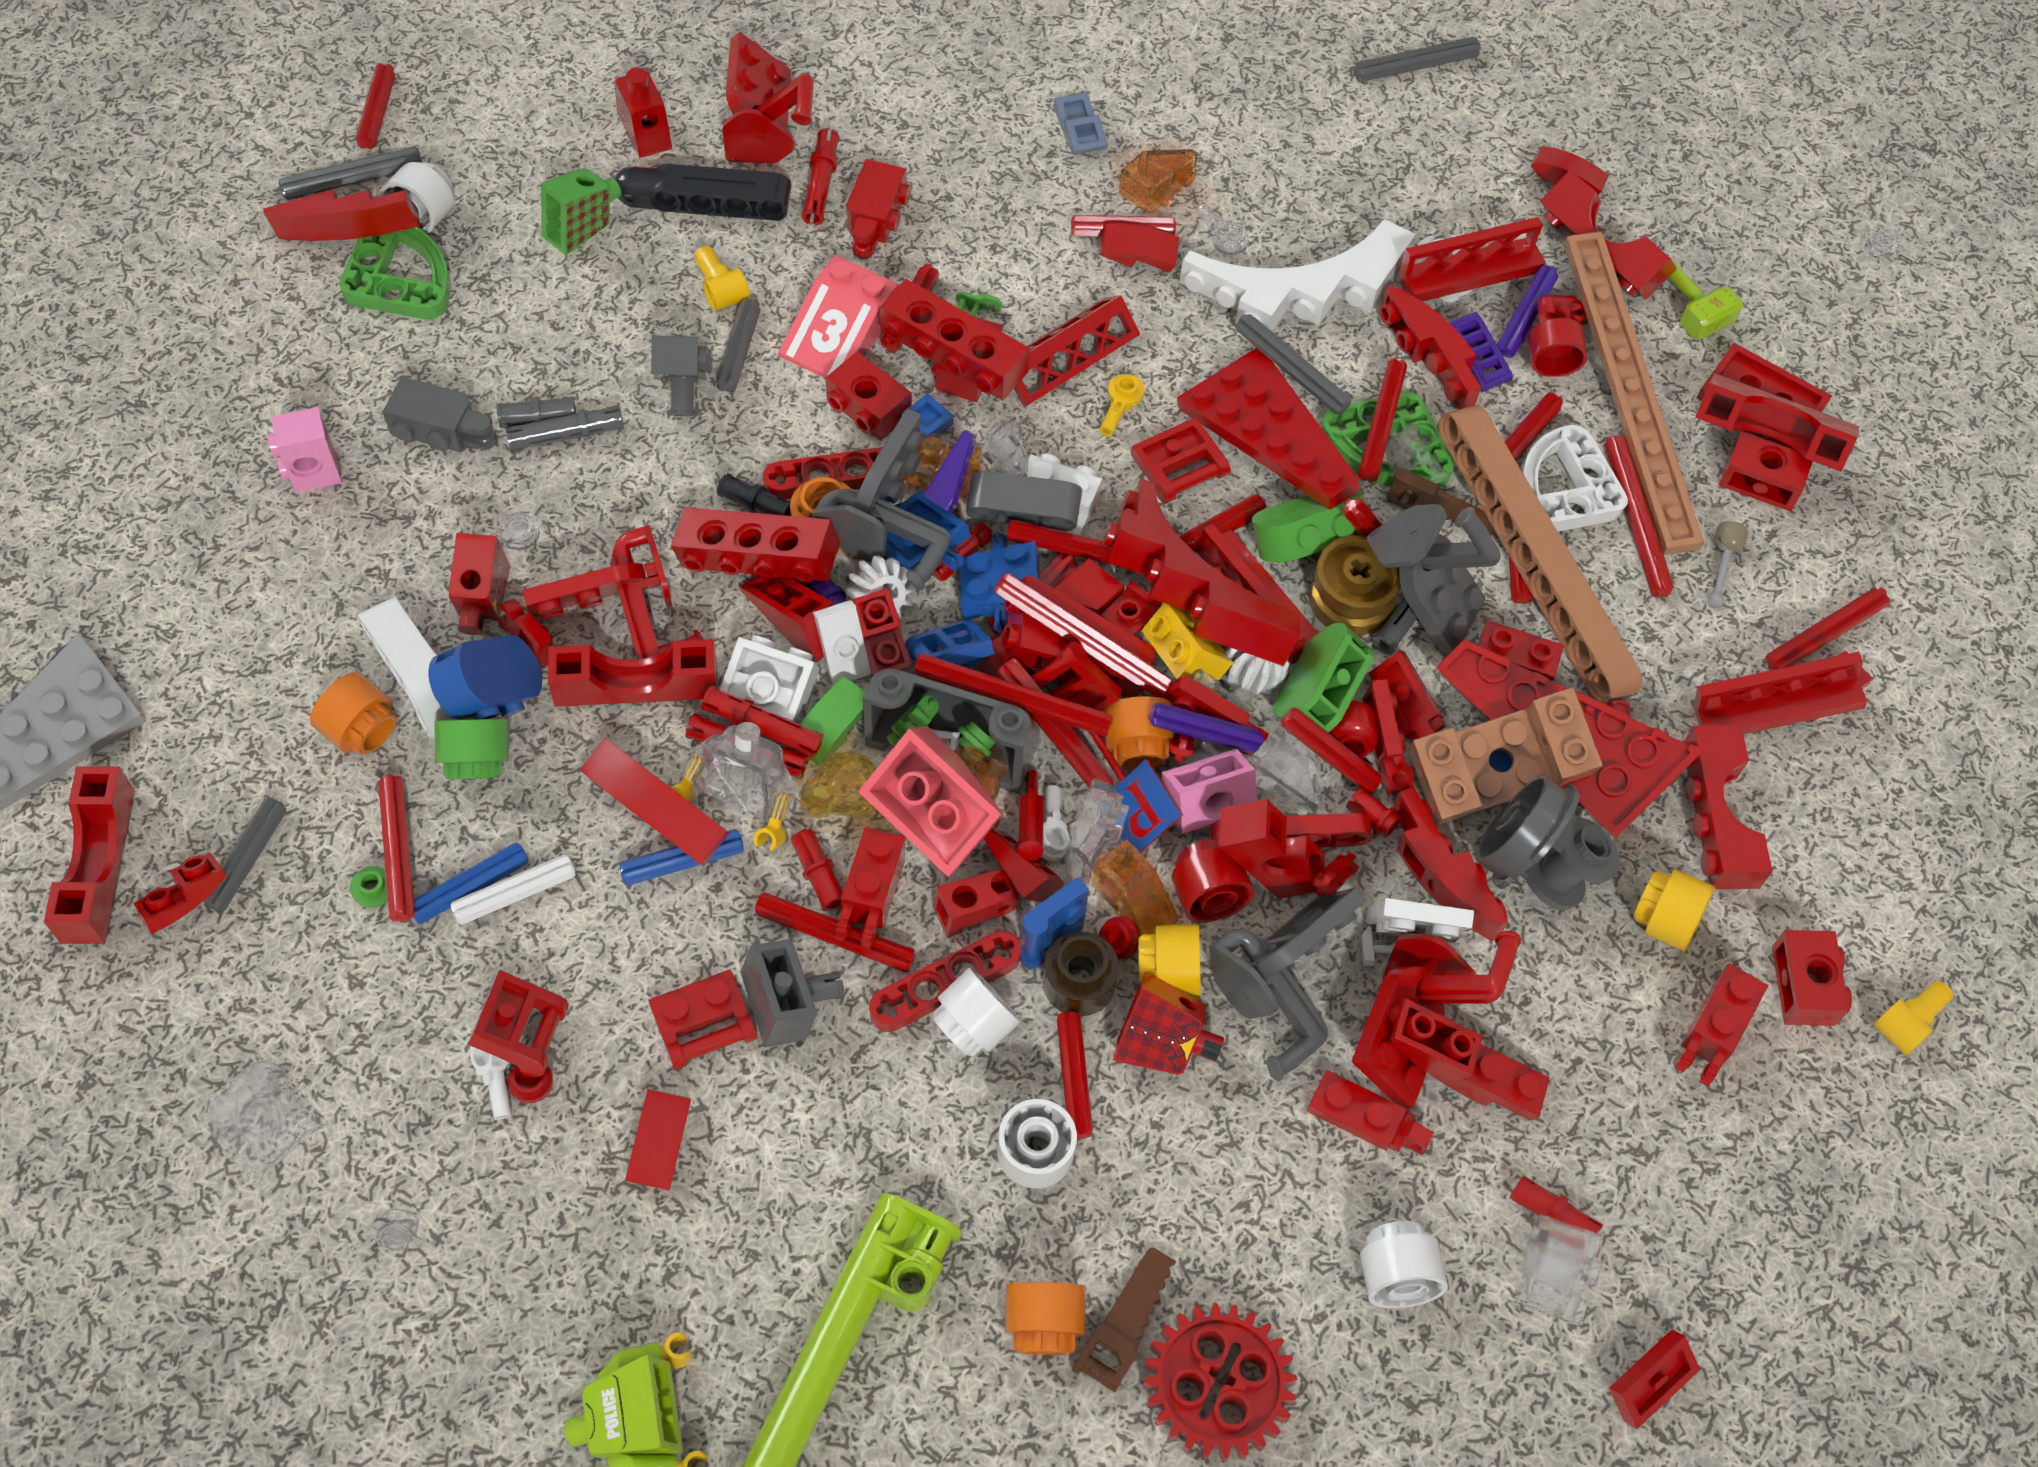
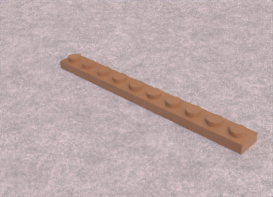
(1633, 394)

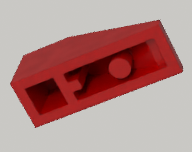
(789, 609)

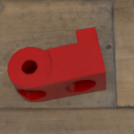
(974, 900)

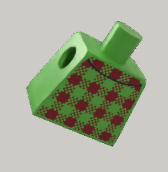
(576, 208)

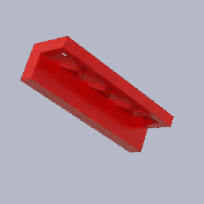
(1472, 265)
(1072, 332)
(1244, 569)
(1783, 695)

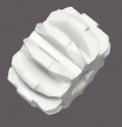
(879, 573)
(1254, 673)

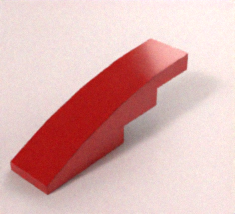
(343, 218)
(654, 802)

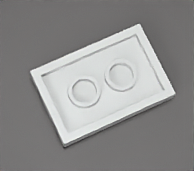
(1401, 916)

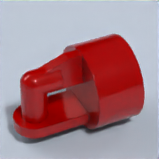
(1558, 342)

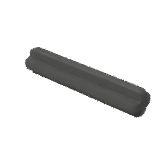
(738, 345)
(246, 852)

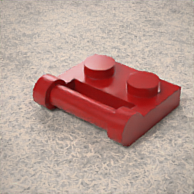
(1177, 449)
(1090, 685)
(697, 1008)
(505, 1018)

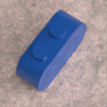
(485, 678)

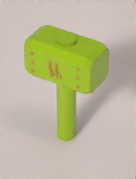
(1706, 312)

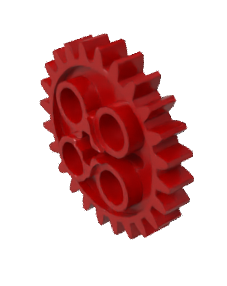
(1257, 1401)

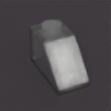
(1288, 772)

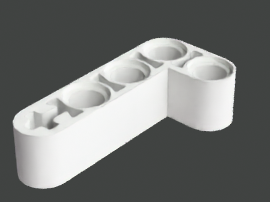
(406, 657)

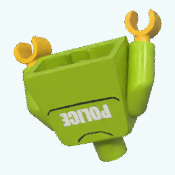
(633, 1409)

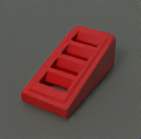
(1030, 878)

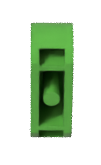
(1299, 528)
(1326, 676)

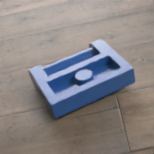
(959, 643)
(1051, 919)

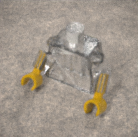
(744, 774)

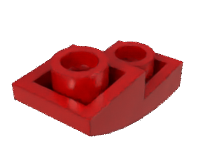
(1554, 163)
(1133, 242)
(881, 632)
(193, 884)
(658, 1139)

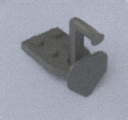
(868, 515)
(1436, 570)
(1264, 983)

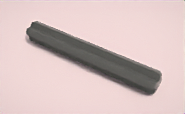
(1417, 59)
(347, 173)
(1293, 364)

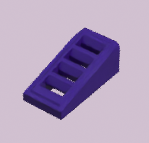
(1475, 331)
(949, 479)

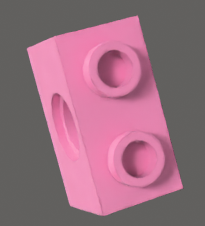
(304, 450)
(1208, 786)

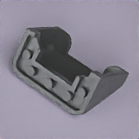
(1009, 726)

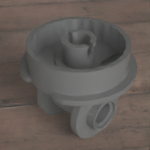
(1548, 845)

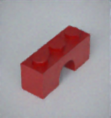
(1258, 842)

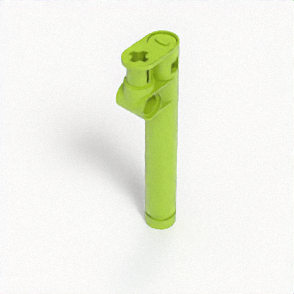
(887, 1251)

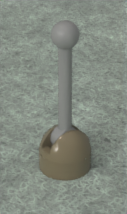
(1729, 539)

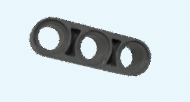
(1024, 499)

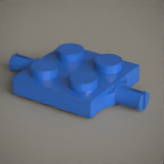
(909, 553)
(982, 572)

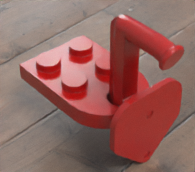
(760, 99)
(621, 578)
(1431, 975)

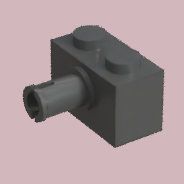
(683, 363)
(781, 992)

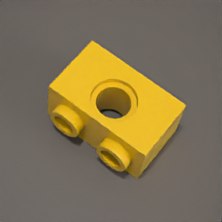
(1183, 652)

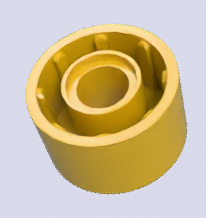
(1673, 907)
(1173, 957)

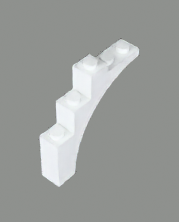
(1306, 290)

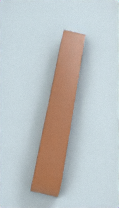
(1540, 555)

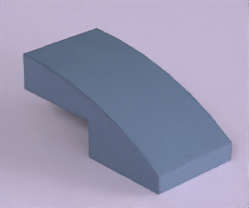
(1080, 124)

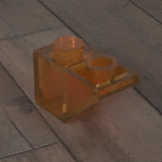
(1156, 177)
(1133, 888)

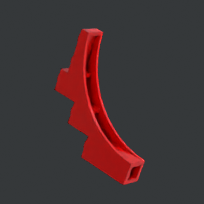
(1182, 579)

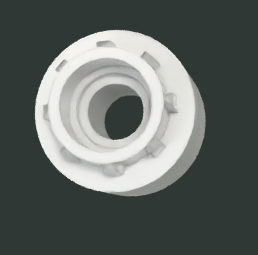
(426, 188)
(974, 1014)
(1042, 1120)
(1402, 1266)

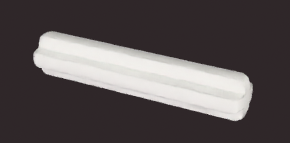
(513, 889)

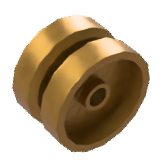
(1353, 586)

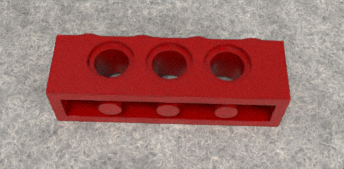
(954, 339)
(756, 544)

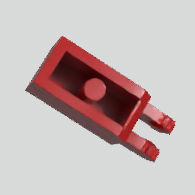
(876, 205)
(871, 884)
(1721, 1021)

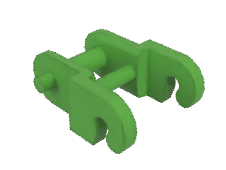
(977, 302)
(915, 716)

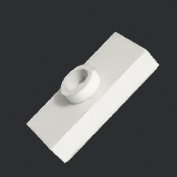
(842, 642)

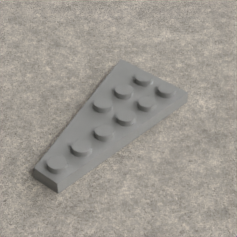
(60, 721)

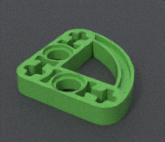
(378, 283)
(1359, 430)

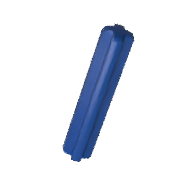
(673, 860)
(469, 881)

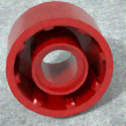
(1210, 883)

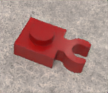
(526, 628)

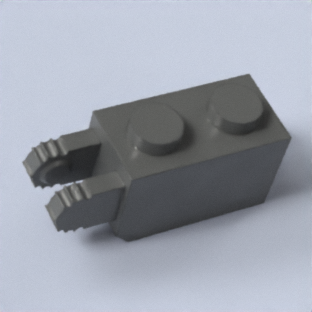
(437, 417)

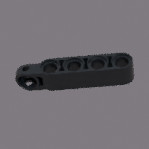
(706, 191)

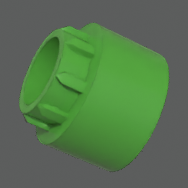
(471, 747)

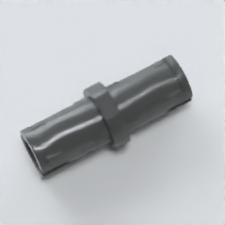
(532, 411)

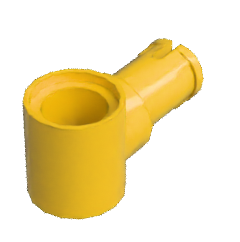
(720, 284)
(1911, 1021)

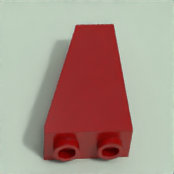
(1038, 645)

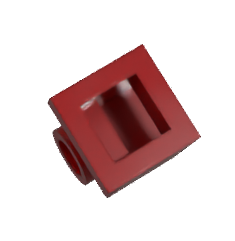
(1132, 609)

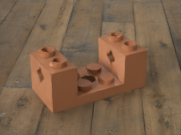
(1542, 739)

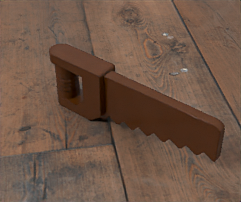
(1428, 493)
(1125, 1321)

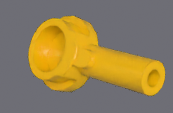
(1125, 393)

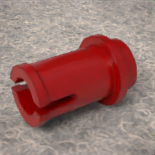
(1381, 818)

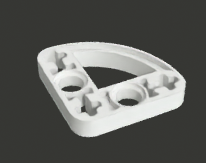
(1599, 497)

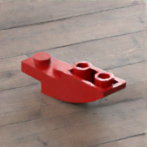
(1431, 337)
(1447, 878)
(1464, 1064)

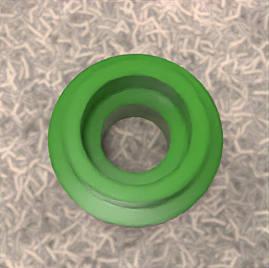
(976, 738)
(373, 897)

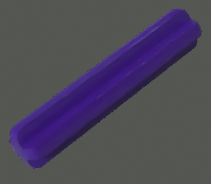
(1527, 310)
(1205, 728)

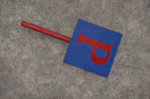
(1149, 801)

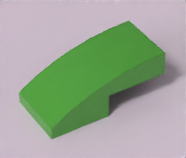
(835, 716)

